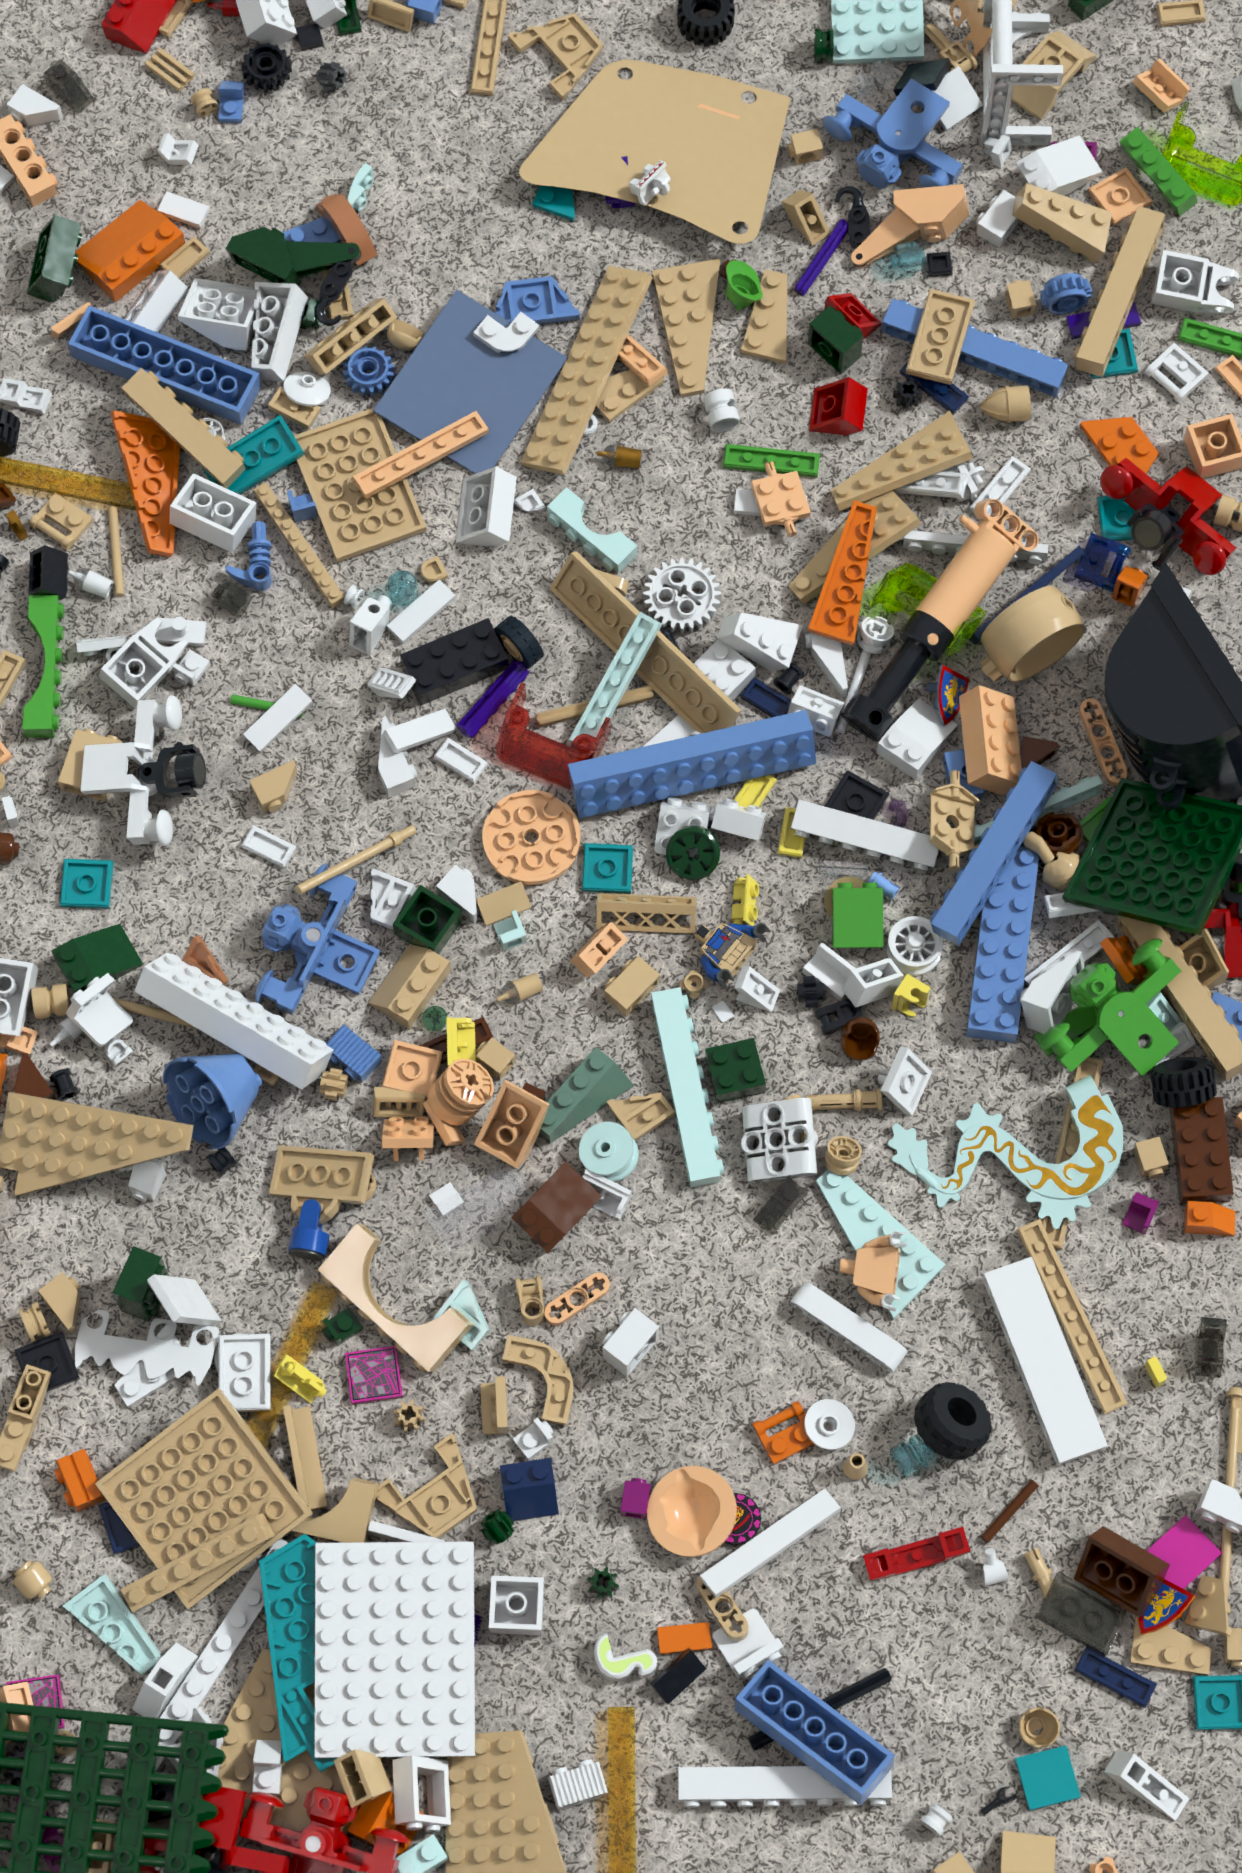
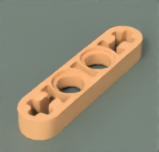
(1100, 743)

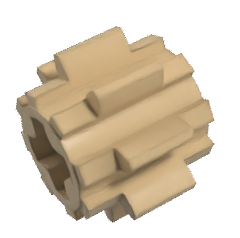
(333, 1084)
(404, 1410)

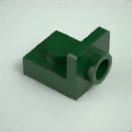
(341, 1327)

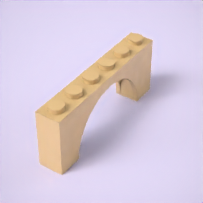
(350, 1272)
(348, 1519)

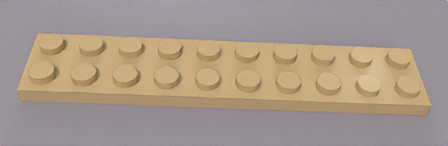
(586, 370)
(664, 665)

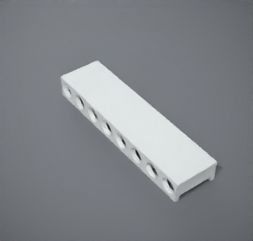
(1044, 1361)

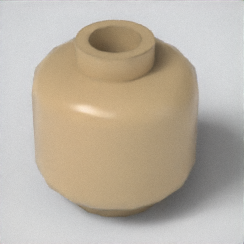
(32, 1580)

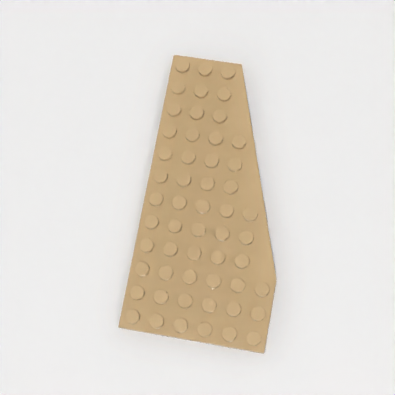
(499, 1811)

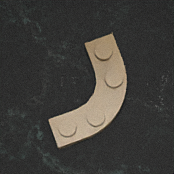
(551, 1367)

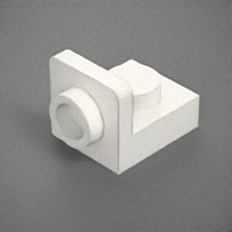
(190, 668)
(534, 1438)

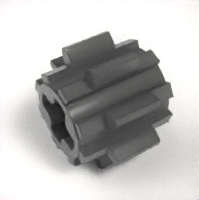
(331, 76)

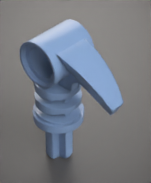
(259, 561)

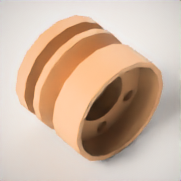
(460, 1092)

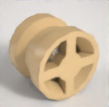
(204, 102)

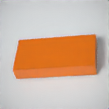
(680, 1637)

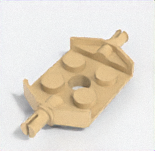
(957, 805)

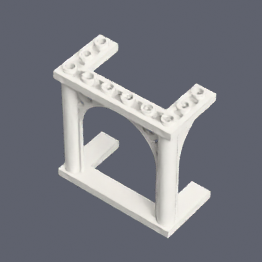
(1002, 74)

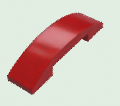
(917, 1555)

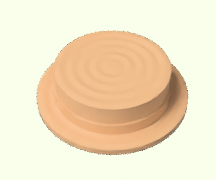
(691, 1511)

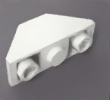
(164, 1681)

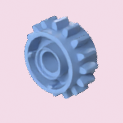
(1065, 293)
(365, 360)

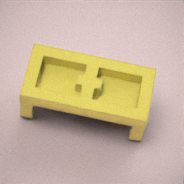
(909, 992)
(460, 1039)

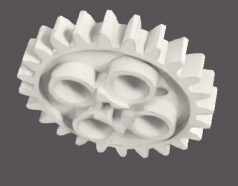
(693, 578)

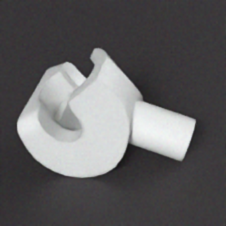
(116, 1050)
(993, 1569)

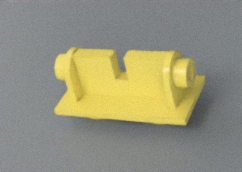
(745, 891)
(299, 1379)

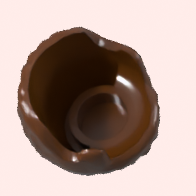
(860, 1038)

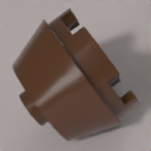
(1060, 832)

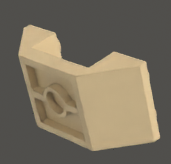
(1052, 50)

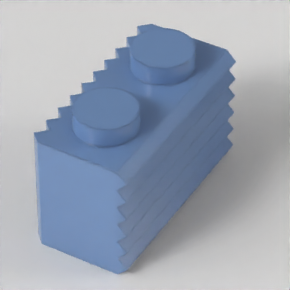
(353, 1054)

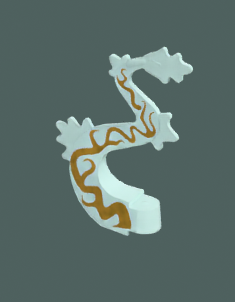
(1053, 1185)

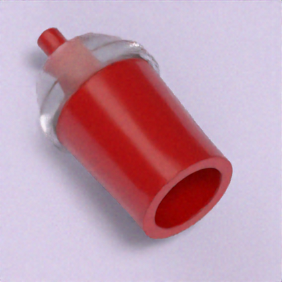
(225, 8)

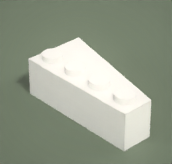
(276, 327)

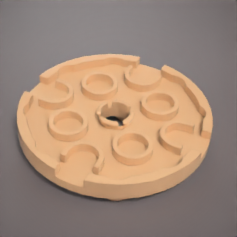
(526, 813)

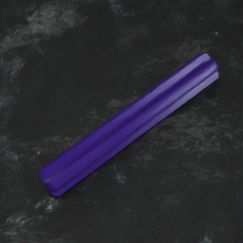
(821, 257)

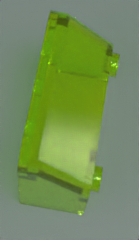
(1199, 169)
(906, 588)

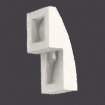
(19, 395)

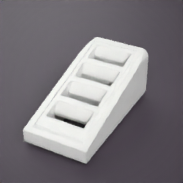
(390, 683)

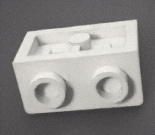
(821, 709)

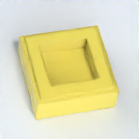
(1155, 1372)

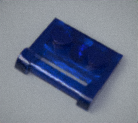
(1094, 560)

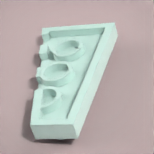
(111, 1619)

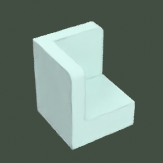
(510, 932)

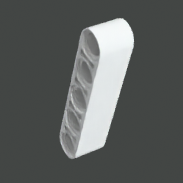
(848, 1325)

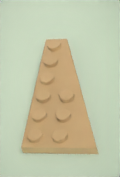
(919, 456)
(891, 523)

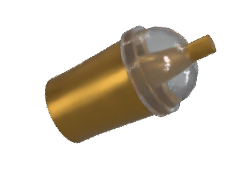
(621, 456)

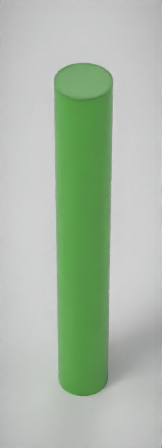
(252, 703)

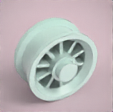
(609, 1151)

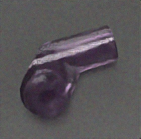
(900, 810)

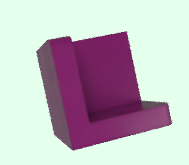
(1140, 1213)

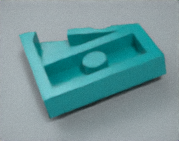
(555, 201)

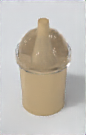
(520, 989)

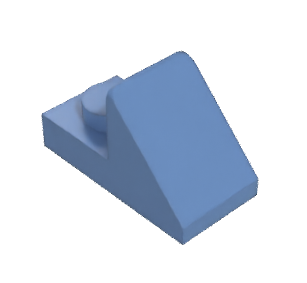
(231, 101)

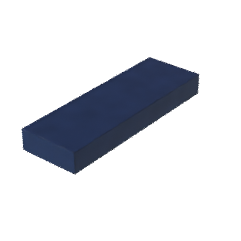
(946, 395)
(1115, 1677)

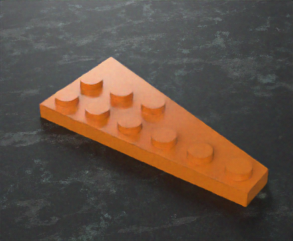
(152, 473)

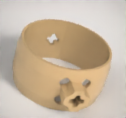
(1031, 635)

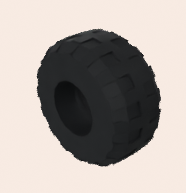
(952, 1421)

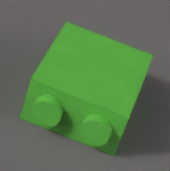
(857, 916)

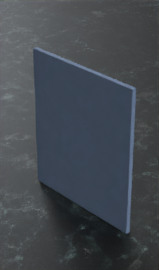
(459, 375)

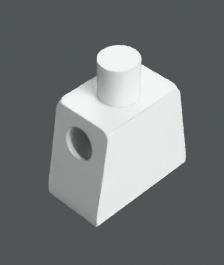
(369, 624)

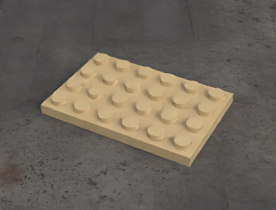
(349, 520)

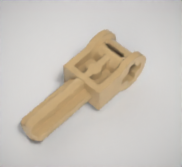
(954, 51)

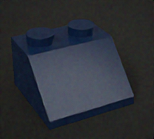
(529, 1489)

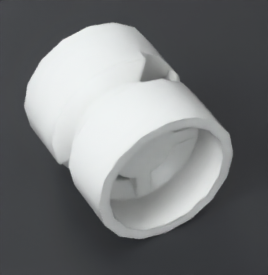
(722, 410)

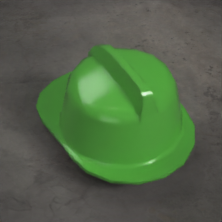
(742, 284)

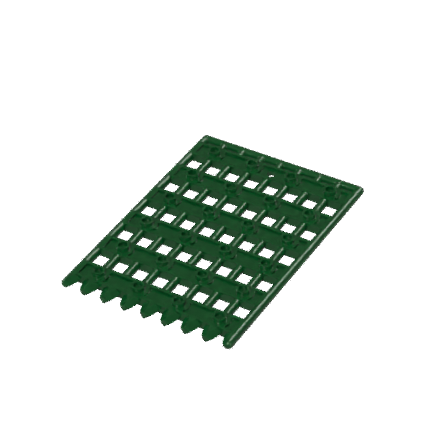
(186, 1809)

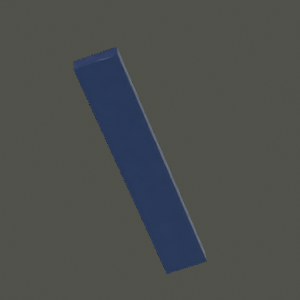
(1042, 582)

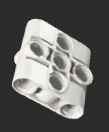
(794, 1120)

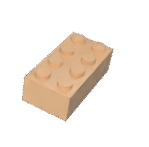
(990, 739)

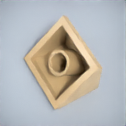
(1205, 958)

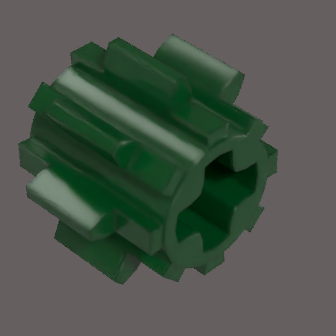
(497, 1526)
(600, 1589)

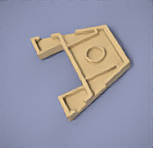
(568, 42)
(439, 1503)

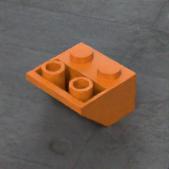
(379, 1814)

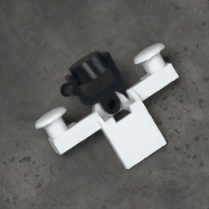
(107, 768)

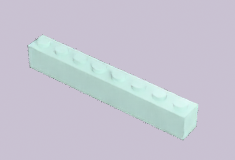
(685, 1087)

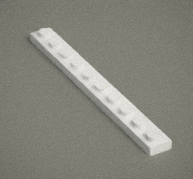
(215, 1656)

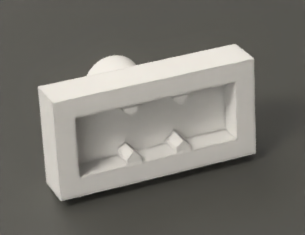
(177, 629)

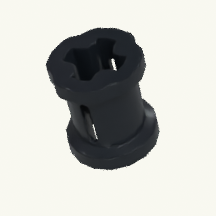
(789, 678)
(64, 1084)

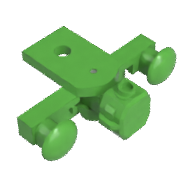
(1119, 1015)

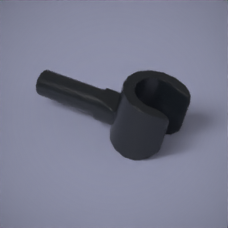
(998, 1800)

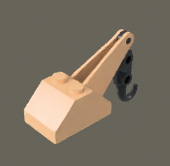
(918, 213)

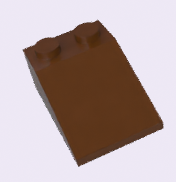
(556, 1207)

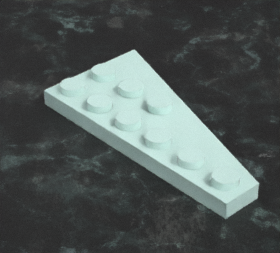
(865, 1220)

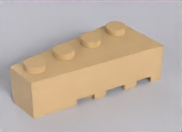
(1064, 219)

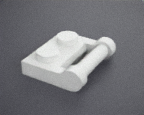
(1181, 367)

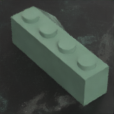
(583, 1094)

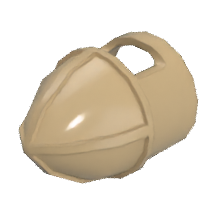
(1008, 404)

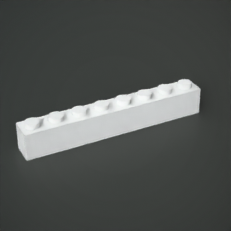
(766, 1785)

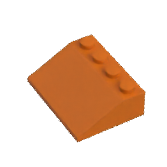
(129, 249)

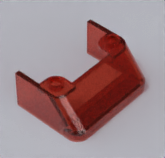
(541, 754)

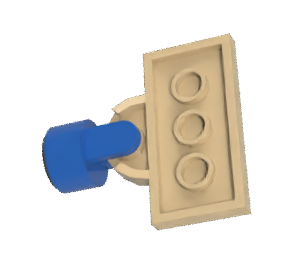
(317, 1186)

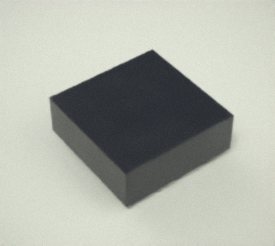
(309, 37)
(939, 264)

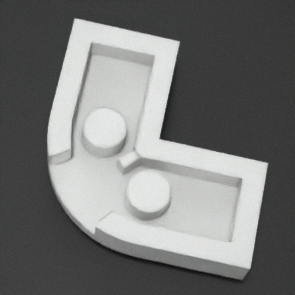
(509, 339)

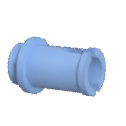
(889, 888)

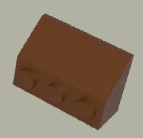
(1121, 1571)

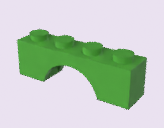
(1159, 170)

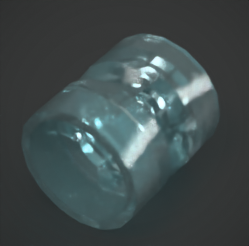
(912, 1455)

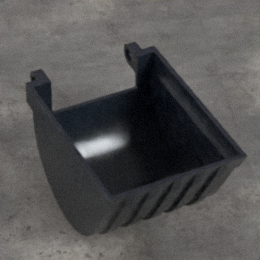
(1176, 699)

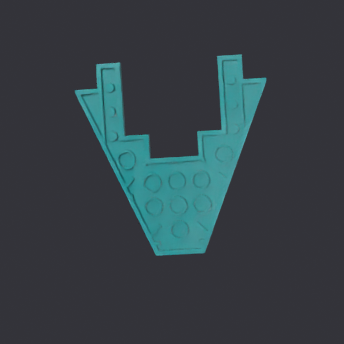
(290, 1620)

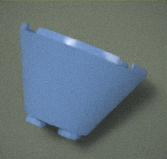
(211, 1094)

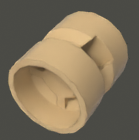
(1225, 511)
(50, 1001)

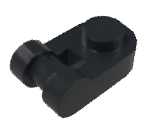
(844, 1011)

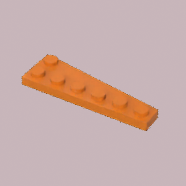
(842, 591)

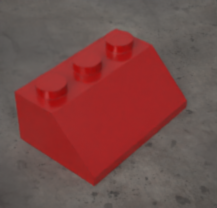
(136, 22)

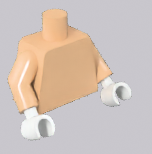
(876, 1269)

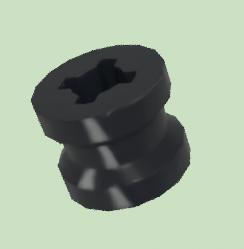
(221, 1161)

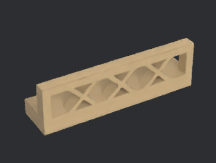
(647, 904)
(305, 1456)

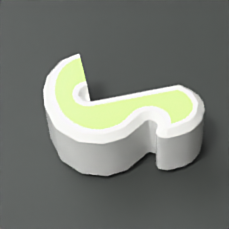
(623, 1666)

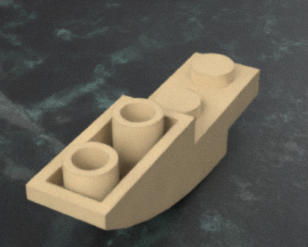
(23, 1416)

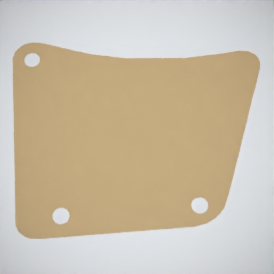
(714, 161)

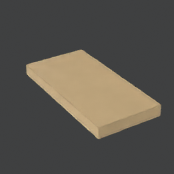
(940, 336)

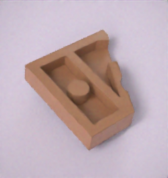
(201, 957)

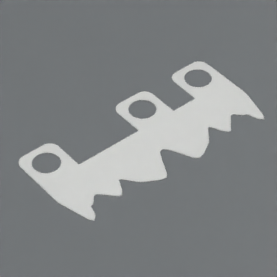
(156, 1353)

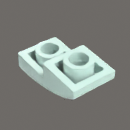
(361, 183)

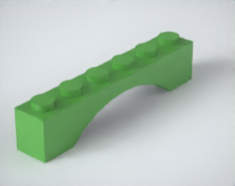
(40, 711)

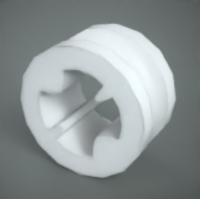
(354, 596)

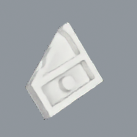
(388, 897)

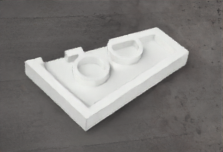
(136, 1384)

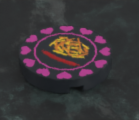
(747, 1521)

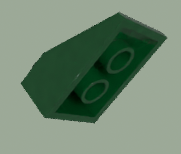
(95, 956)

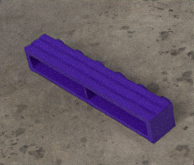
(492, 699)

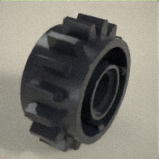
(264, 56)

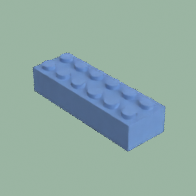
(814, 1732)

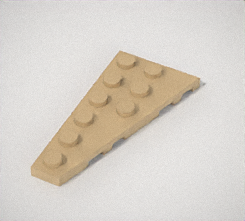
(687, 310)

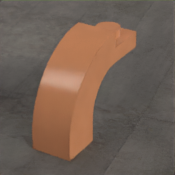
(347, 224)

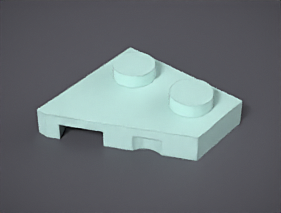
(466, 1303)

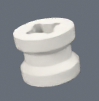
(936, 1819)

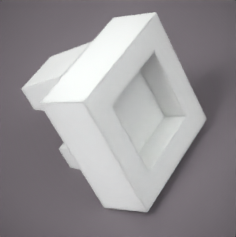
(998, 149)

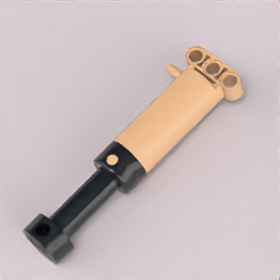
(943, 611)

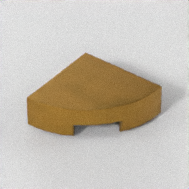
(16, 525)

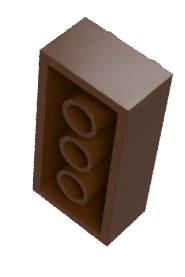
(1201, 1152)

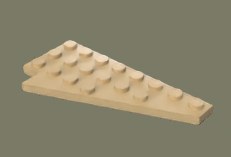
(67, 1141)

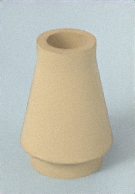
(855, 1472)

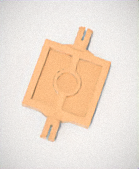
(780, 499)

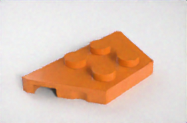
(1120, 440)

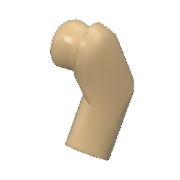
(1037, 844)

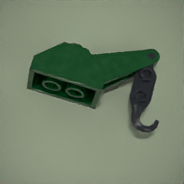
(286, 261)

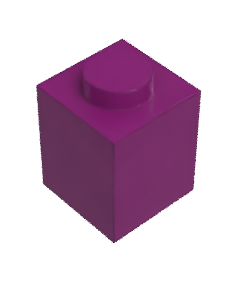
(635, 1498)

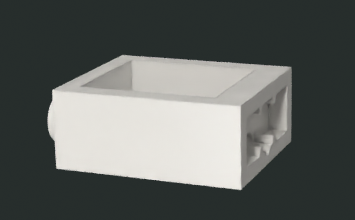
(406, 1793)

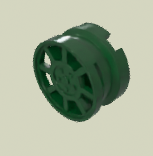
(820, 45)

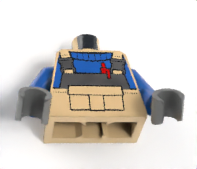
(728, 948)

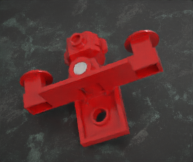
(322, 1844)

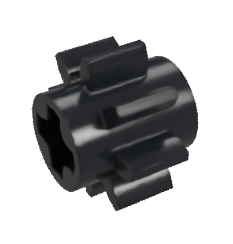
(904, 393)
(810, 991)

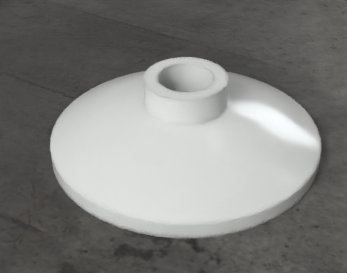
(306, 388)
(837, 1416)

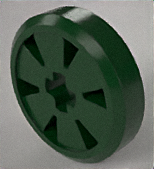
(678, 856)

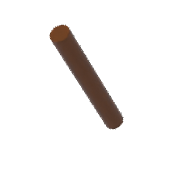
(1009, 1511)

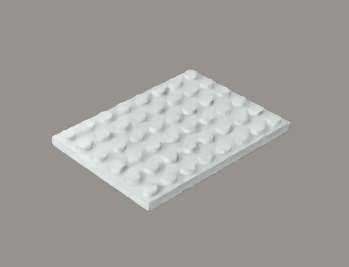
(394, 1649)

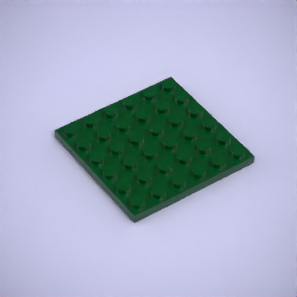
(1157, 860)

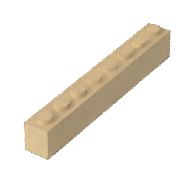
(1119, 292)
(1192, 1000)

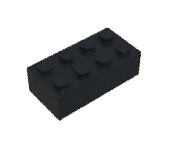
(454, 661)

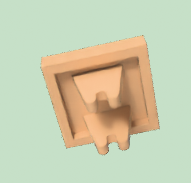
(408, 1134)

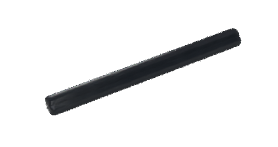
(836, 1700)

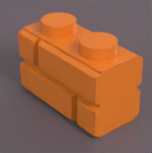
(79, 1479)

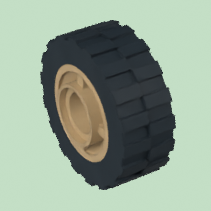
(519, 641)

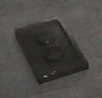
(1081, 1614)

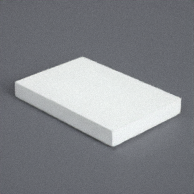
(245, 1371)

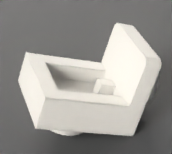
(177, 151)

